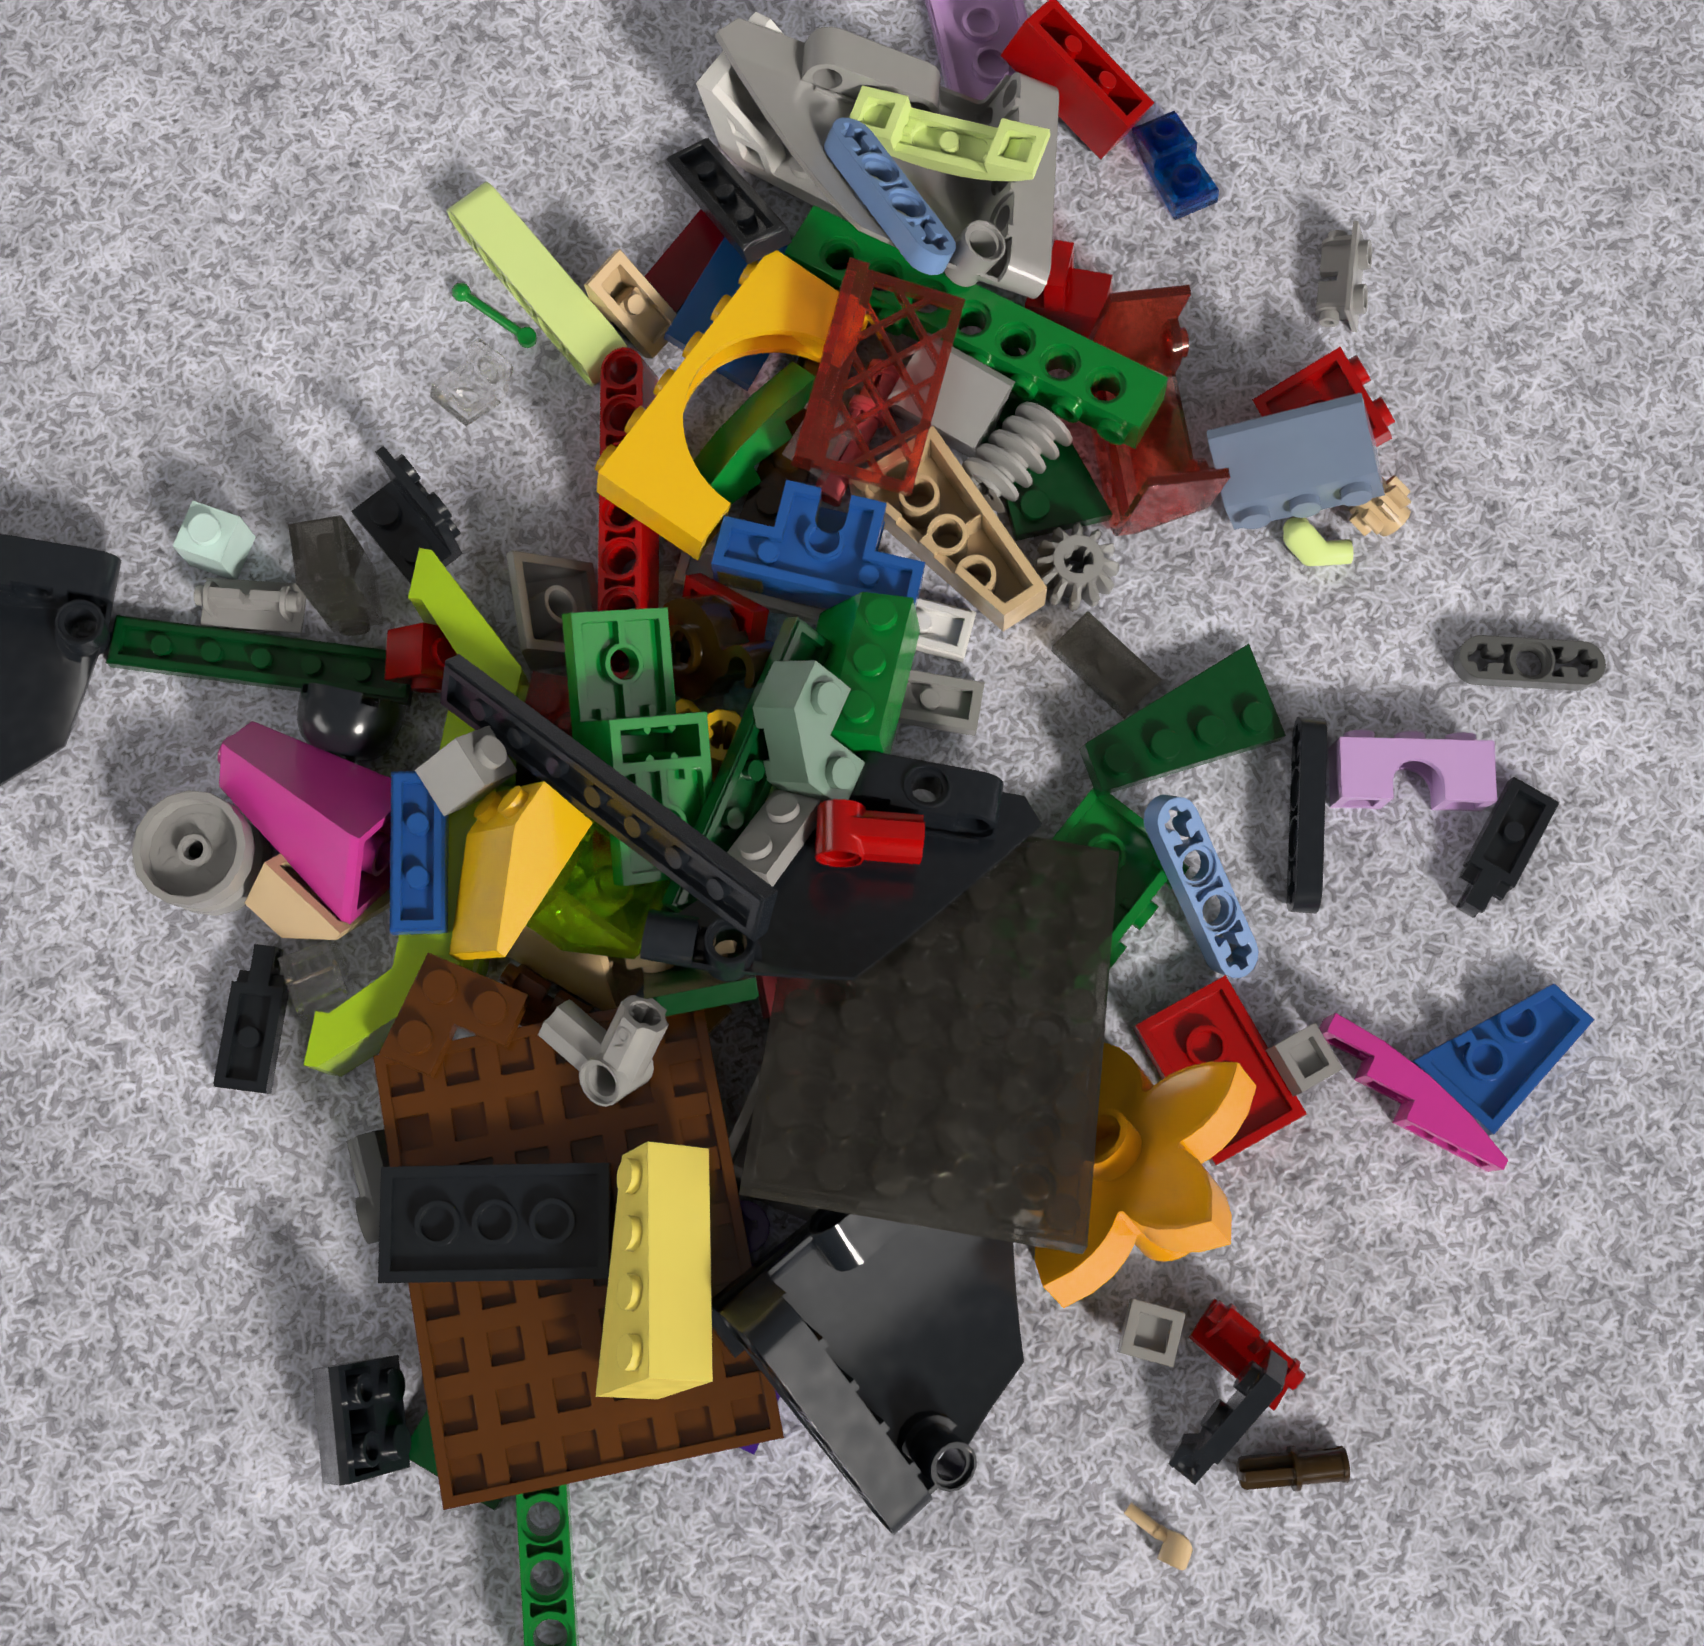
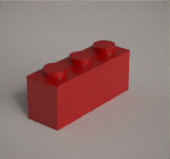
(1094, 91)

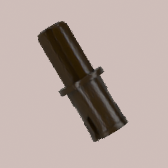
(1293, 1468)

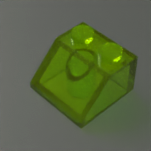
(591, 913)

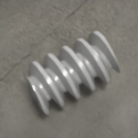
(1015, 450)

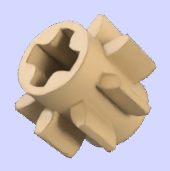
(1383, 513)

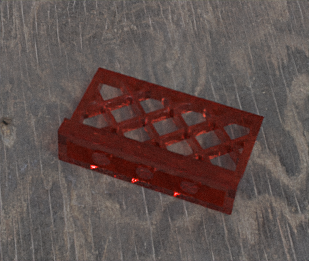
(835, 366)

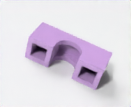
(1455, 769)

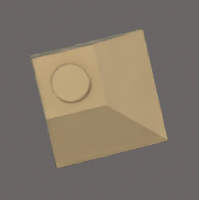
(295, 909)

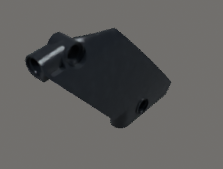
(852, 917)

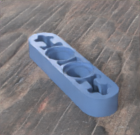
(919, 235)
(1208, 882)

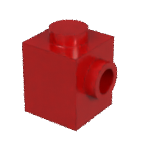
(417, 656)

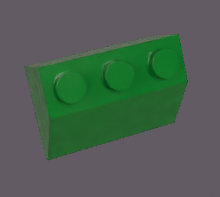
(872, 655)

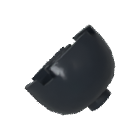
(348, 722)

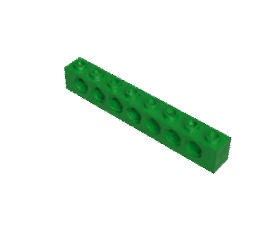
(1139, 391)

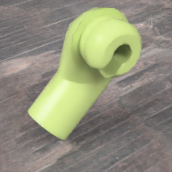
(1311, 547)

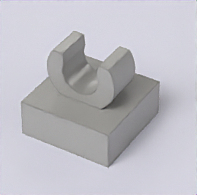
(1304, 1059)
(1151, 1332)

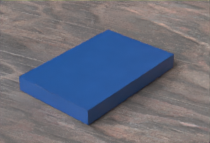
(717, 279)

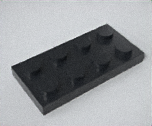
(494, 1222)

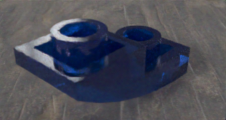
(1172, 163)

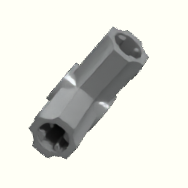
(610, 1060)

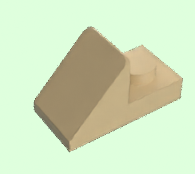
(631, 303)

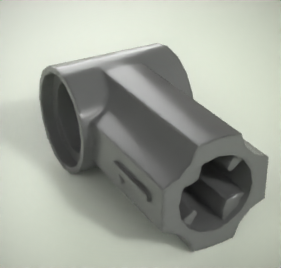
(368, 1155)

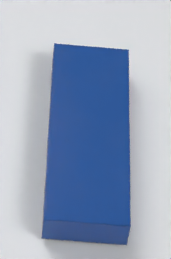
(417, 859)

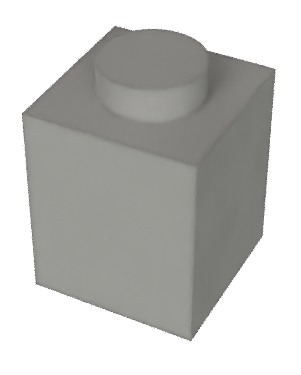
(466, 770)

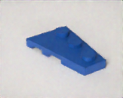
(1506, 1055)

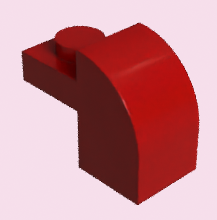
(1071, 294)

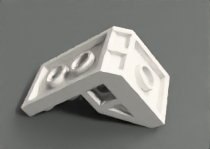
(748, 135)

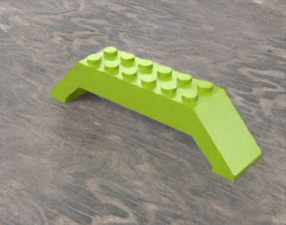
(362, 1023)

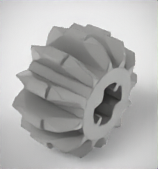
(1083, 549)

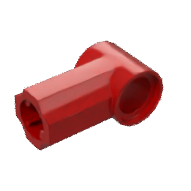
(852, 834)

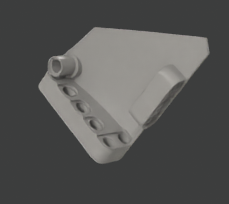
(803, 87)

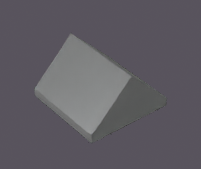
(967, 402)
(541, 593)

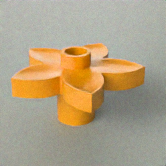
(1151, 1170)

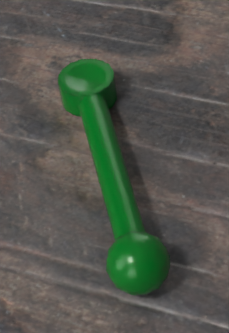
(526, 336)

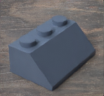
(1297, 462)

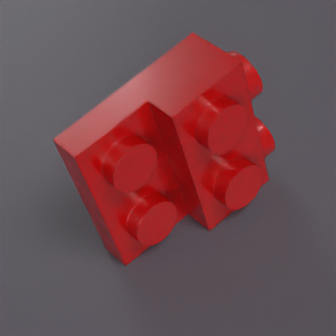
(1323, 381)

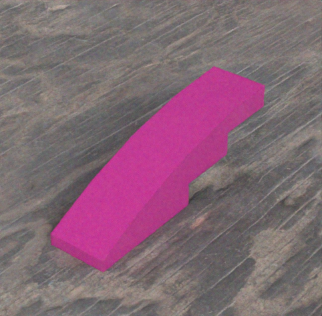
(1424, 1106)

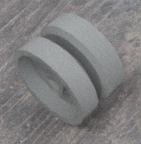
(199, 853)

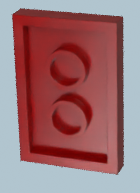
(1217, 1028)

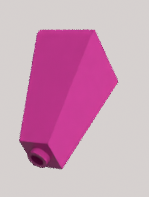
(315, 811)

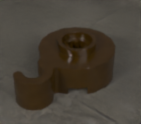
(710, 649)

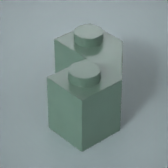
(798, 716)

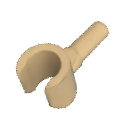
(1175, 1547)

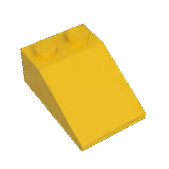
(510, 865)

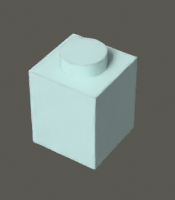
(214, 540)

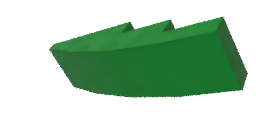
(754, 433)

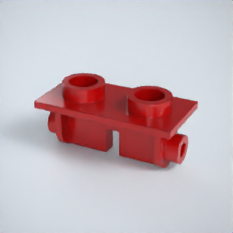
(1236, 1342)

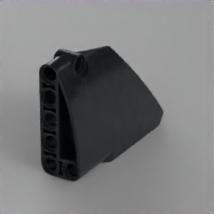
(886, 1349)

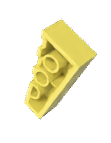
(659, 1276)

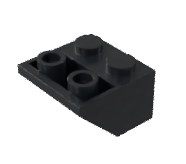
(361, 1420)

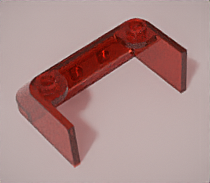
(1160, 476)

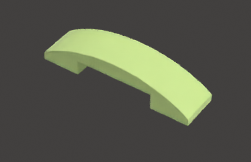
(951, 143)

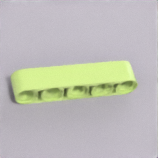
(536, 280)

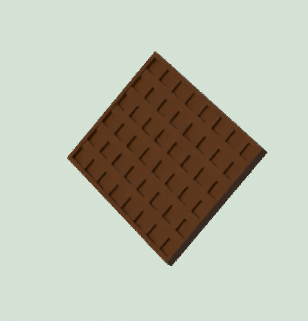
(519, 1359)

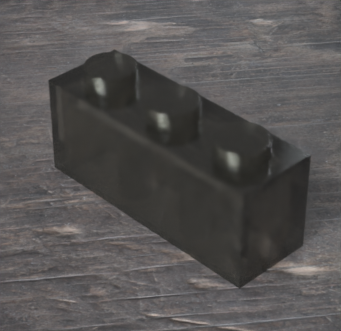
(336, 575)

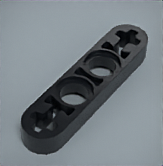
(1307, 815)

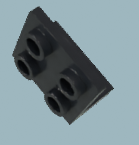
(407, 518)

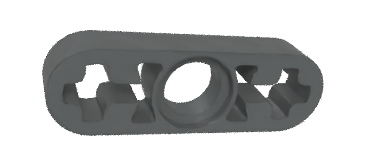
(1564, 678)

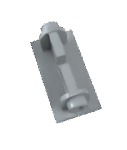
(1347, 296)
(251, 605)

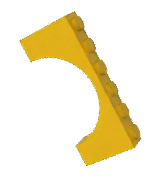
(651, 469)

